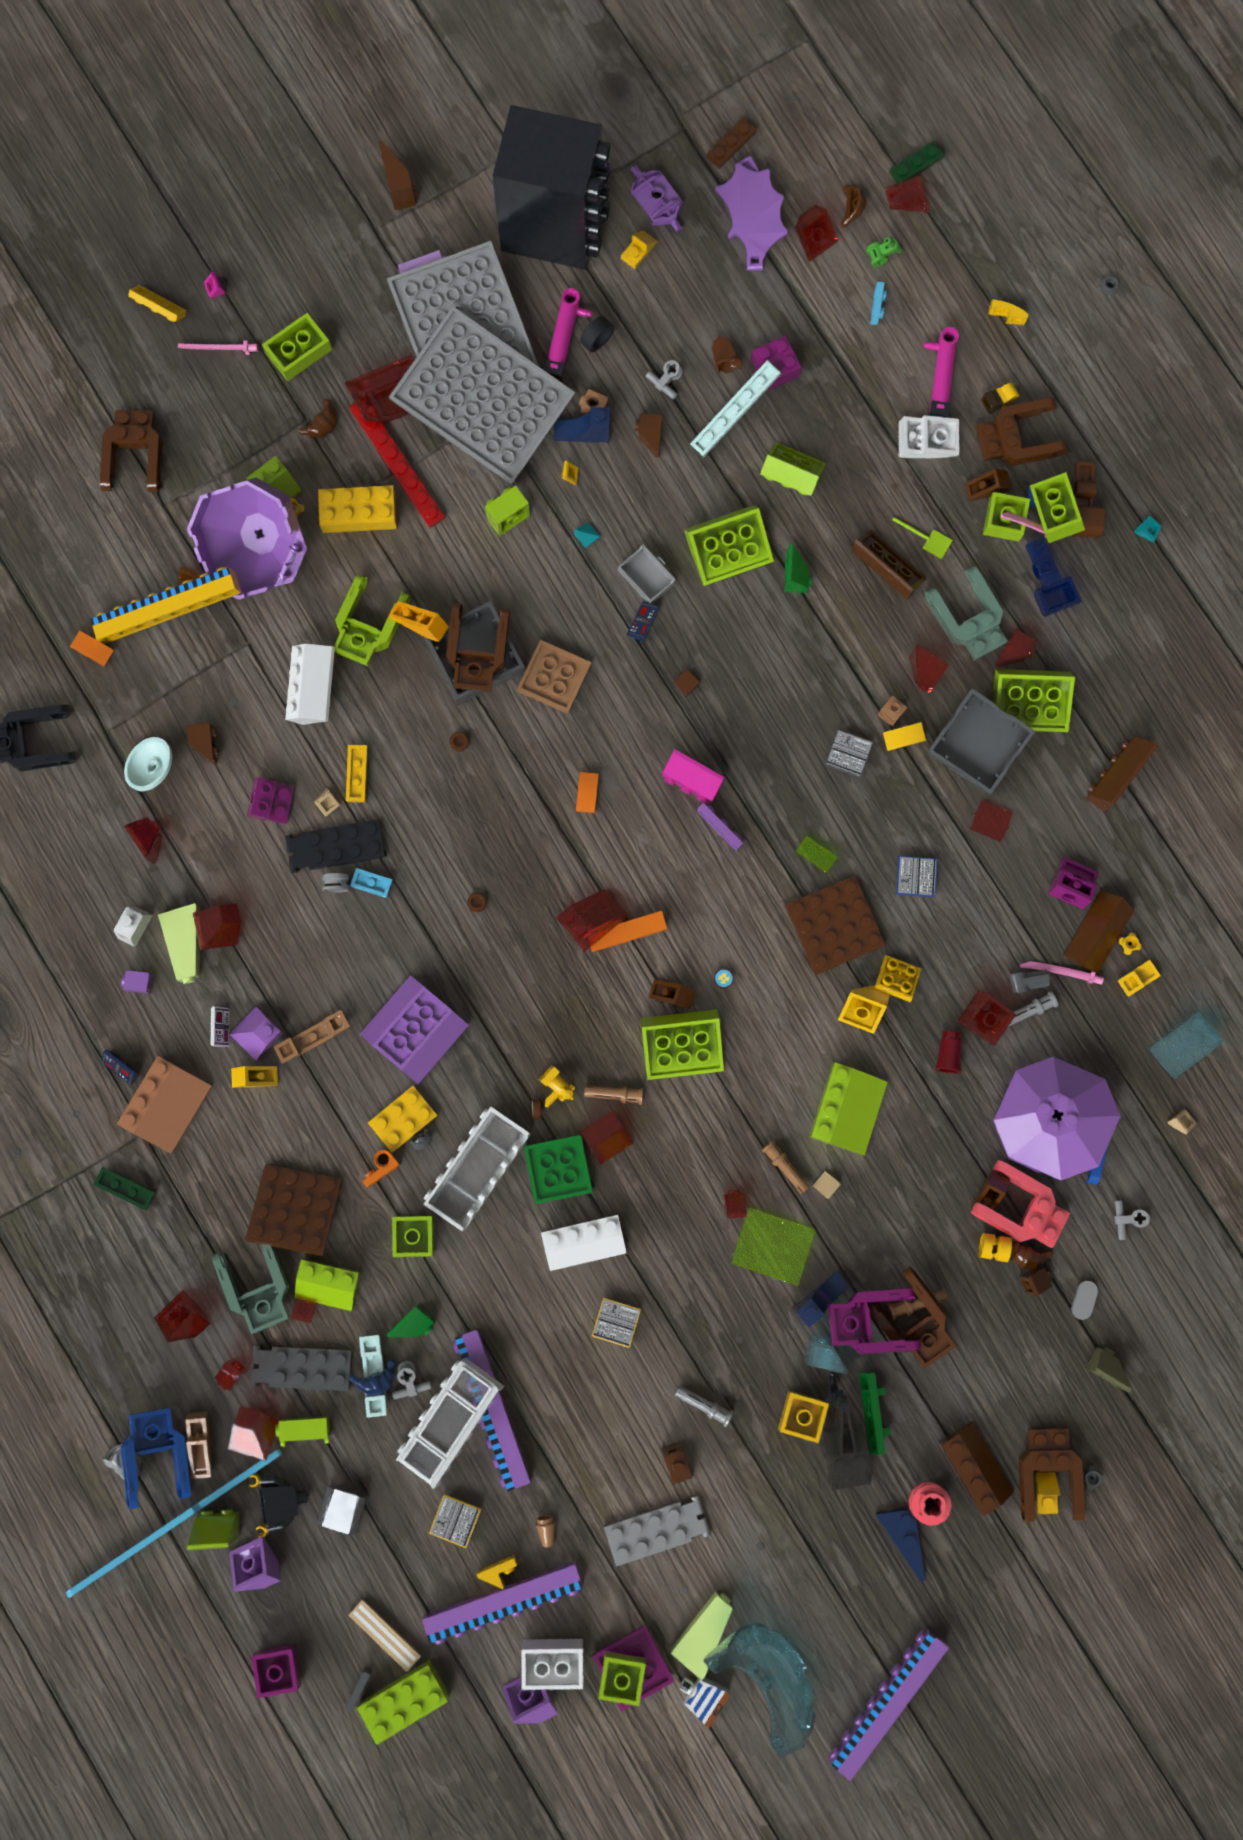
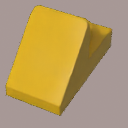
(638, 249)
(1046, 1492)
(492, 1573)

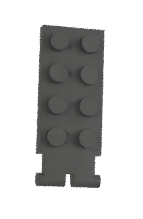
(302, 1368)

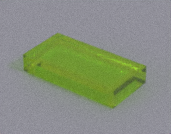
(816, 854)

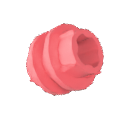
(917, 1503)

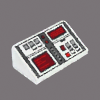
(220, 1026)

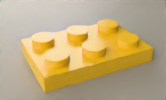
(402, 1119)

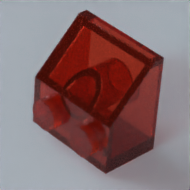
(986, 1017)
(606, 1137)

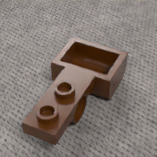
(1084, 495)

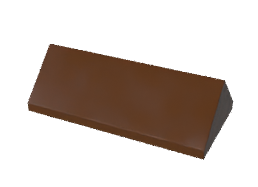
(888, 564)
(1099, 931)

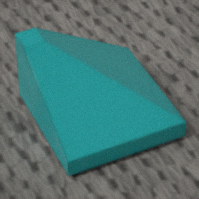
(1149, 529)
(586, 534)

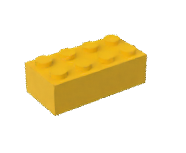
(357, 509)

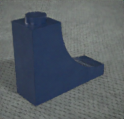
(588, 428)
(817, 1302)

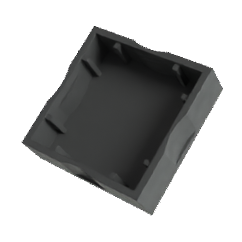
(477, 634)
(980, 742)

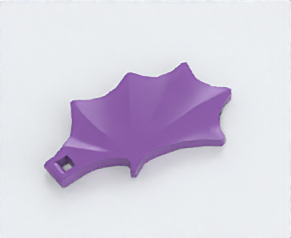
(753, 212)

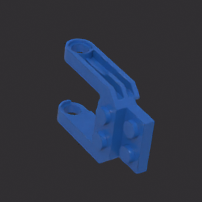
(149, 1434)

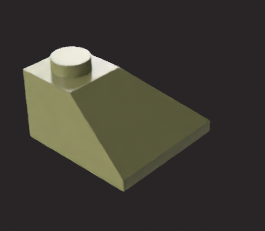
(1109, 1368)

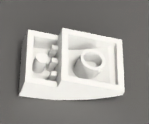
(928, 437)

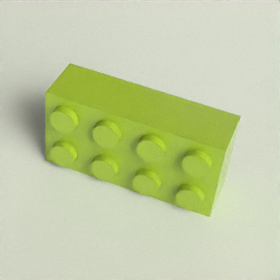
(403, 1702)

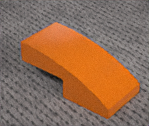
(91, 648)
(587, 792)

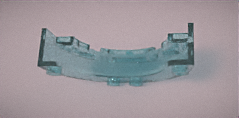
(779, 1674)

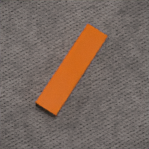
(632, 930)

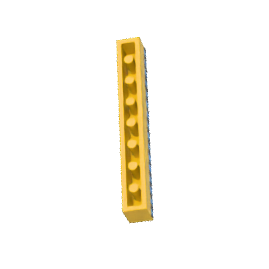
(166, 605)

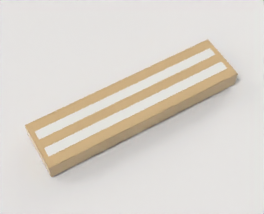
(385, 1635)

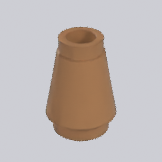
(546, 1530)

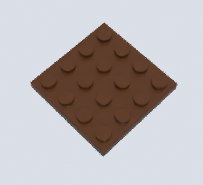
(835, 925)
(293, 1210)

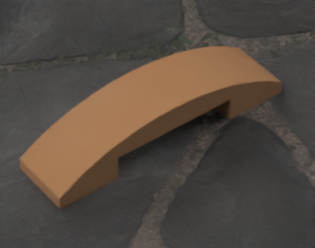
(312, 1037)

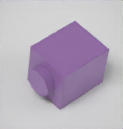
(137, 982)

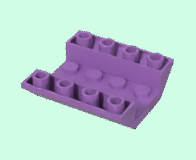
(414, 1029)

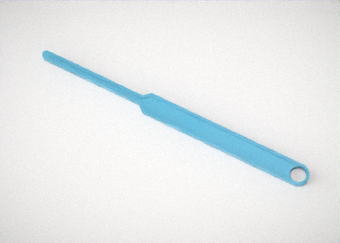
(172, 1524)

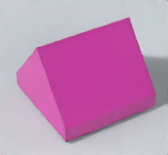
(214, 285)

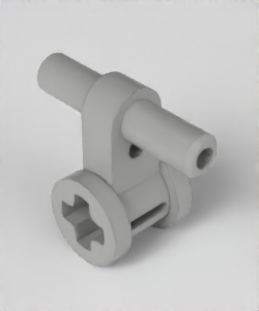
(662, 383)
(1121, 1220)
(408, 1380)

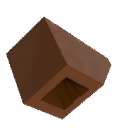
(202, 738)

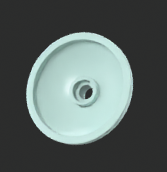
(148, 764)

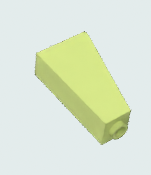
(182, 942)
(703, 1634)

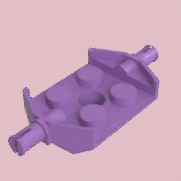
(662, 209)

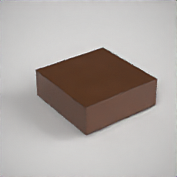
(686, 682)

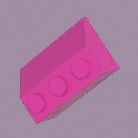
(692, 777)

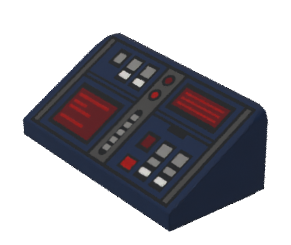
(643, 621)
(119, 1066)

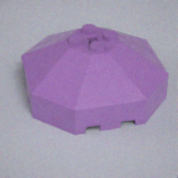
(227, 536)
(1052, 1145)

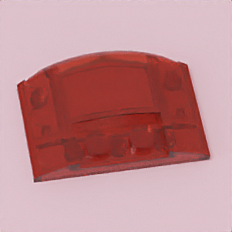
(373, 390)

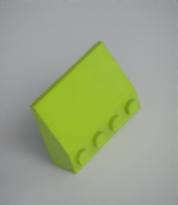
(729, 545)
(1035, 697)
(682, 1044)
(848, 1109)

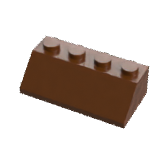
(1121, 772)
(976, 1468)

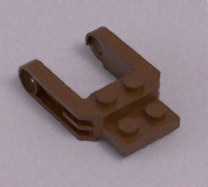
(131, 431)
(1002, 438)
(475, 668)
(929, 1329)
(1050, 1451)

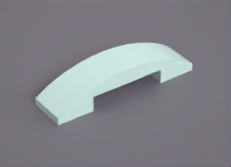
(373, 1362)

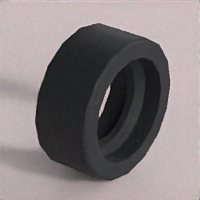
(597, 334)

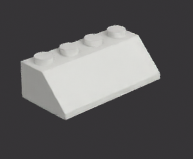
(310, 683)
(583, 1242)

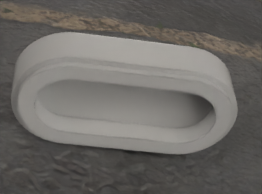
(1084, 1300)

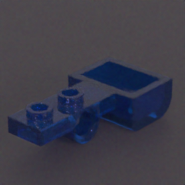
(1056, 592)

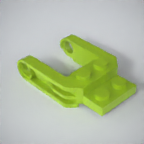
(356, 638)

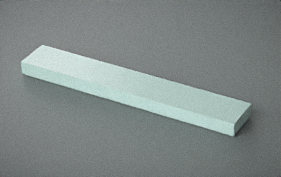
(735, 408)

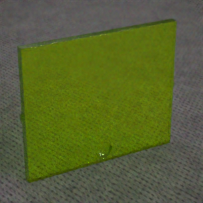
(773, 1246)

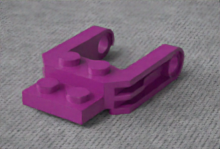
(852, 1324)

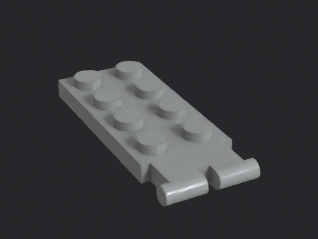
(656, 1531)

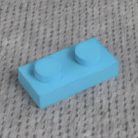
(877, 310)
(371, 883)

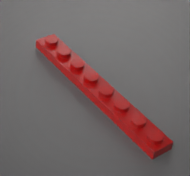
(400, 469)

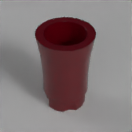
(950, 1053)

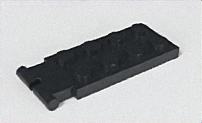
(336, 846)

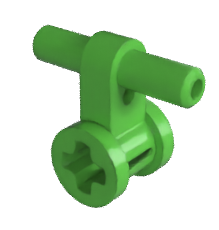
(880, 251)

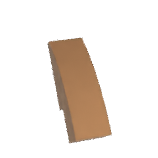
(199, 1444)

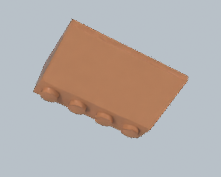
(164, 1104)

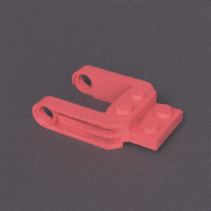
(1042, 1217)

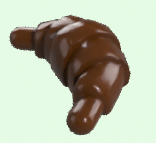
(855, 204)
(323, 422)
(1027, 1257)

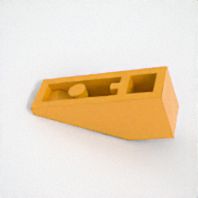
(419, 620)

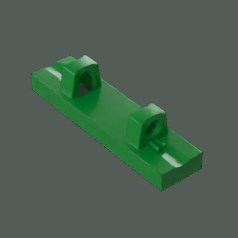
(872, 1414)

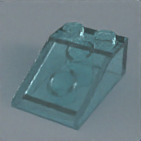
(1186, 1044)

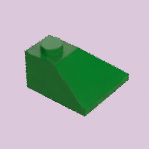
(796, 572)
(413, 1324)

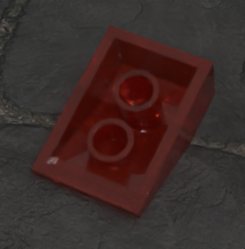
(591, 918)

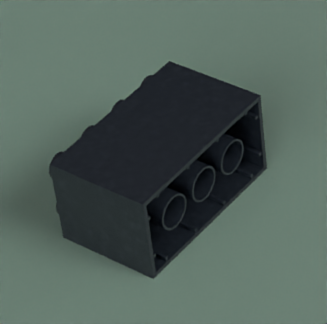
(551, 187)

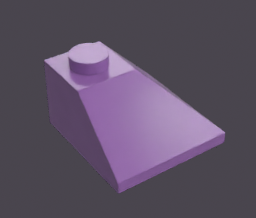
(256, 1033)
(254, 1566)
(528, 1705)

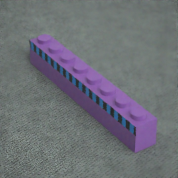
(495, 1419)
(502, 1602)
(887, 1704)

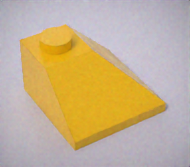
(864, 1008)

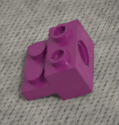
(270, 801)
(1074, 883)

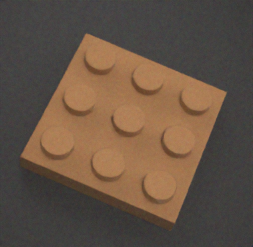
(554, 676)

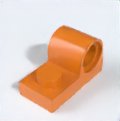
(374, 1176)

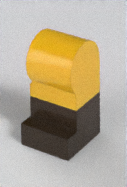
(999, 398)

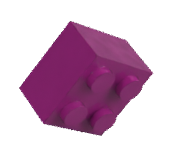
(781, 356)
(276, 1670)

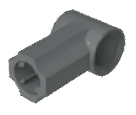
(1024, 981)

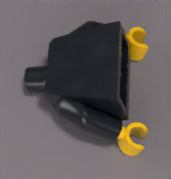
(277, 1503)

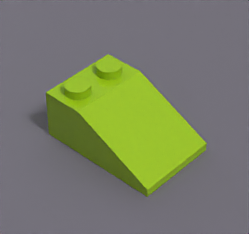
(214, 1529)

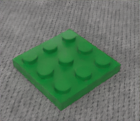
(558, 1169)

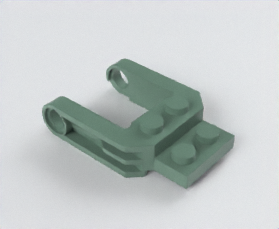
(980, 633)
(263, 1305)

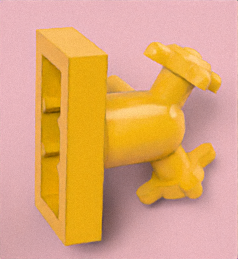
(559, 1086)

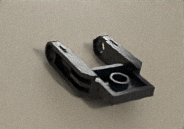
(13, 740)

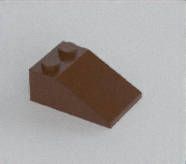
(400, 184)

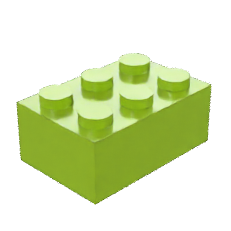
(297, 347)
(1057, 507)

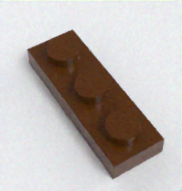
(731, 143)

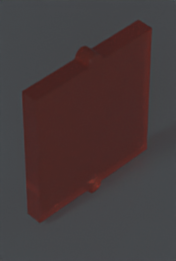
(991, 821)

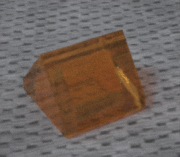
(186, 574)

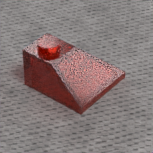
(815, 231)
(926, 668)
(147, 837)
(217, 926)
(181, 1319)
(252, 1433)

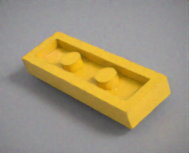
(157, 303)
(356, 773)

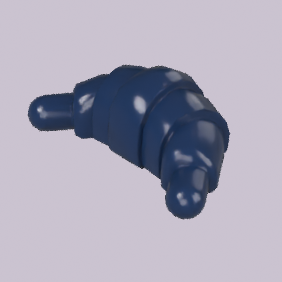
(377, 1382)

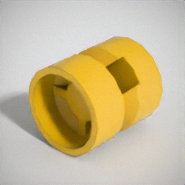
(1001, 1250)

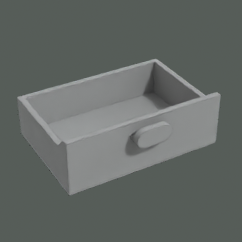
(647, 574)

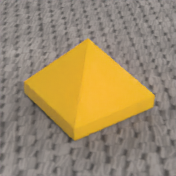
(570, 472)

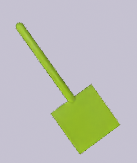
(936, 543)

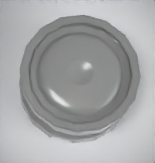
(335, 882)

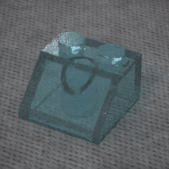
(823, 1355)

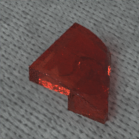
(907, 196)

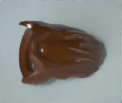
(725, 356)

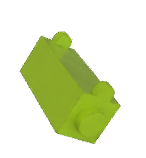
(303, 1429)

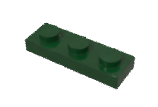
(917, 162)
(124, 1188)

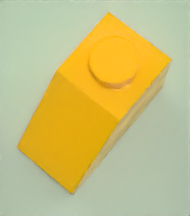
(254, 1076)

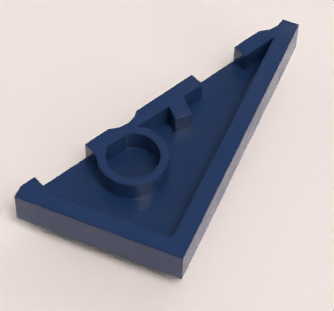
(903, 1530)

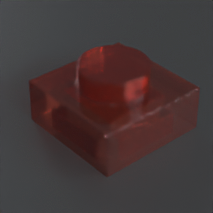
(303, 1310)

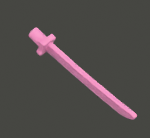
(245, 347)
(1024, 521)
(1089, 977)

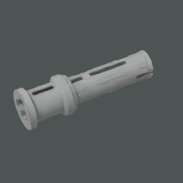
(1037, 1006)
(712, 1409)

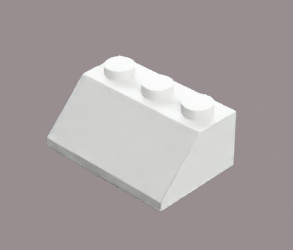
(552, 1664)

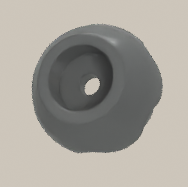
(421, 1140)

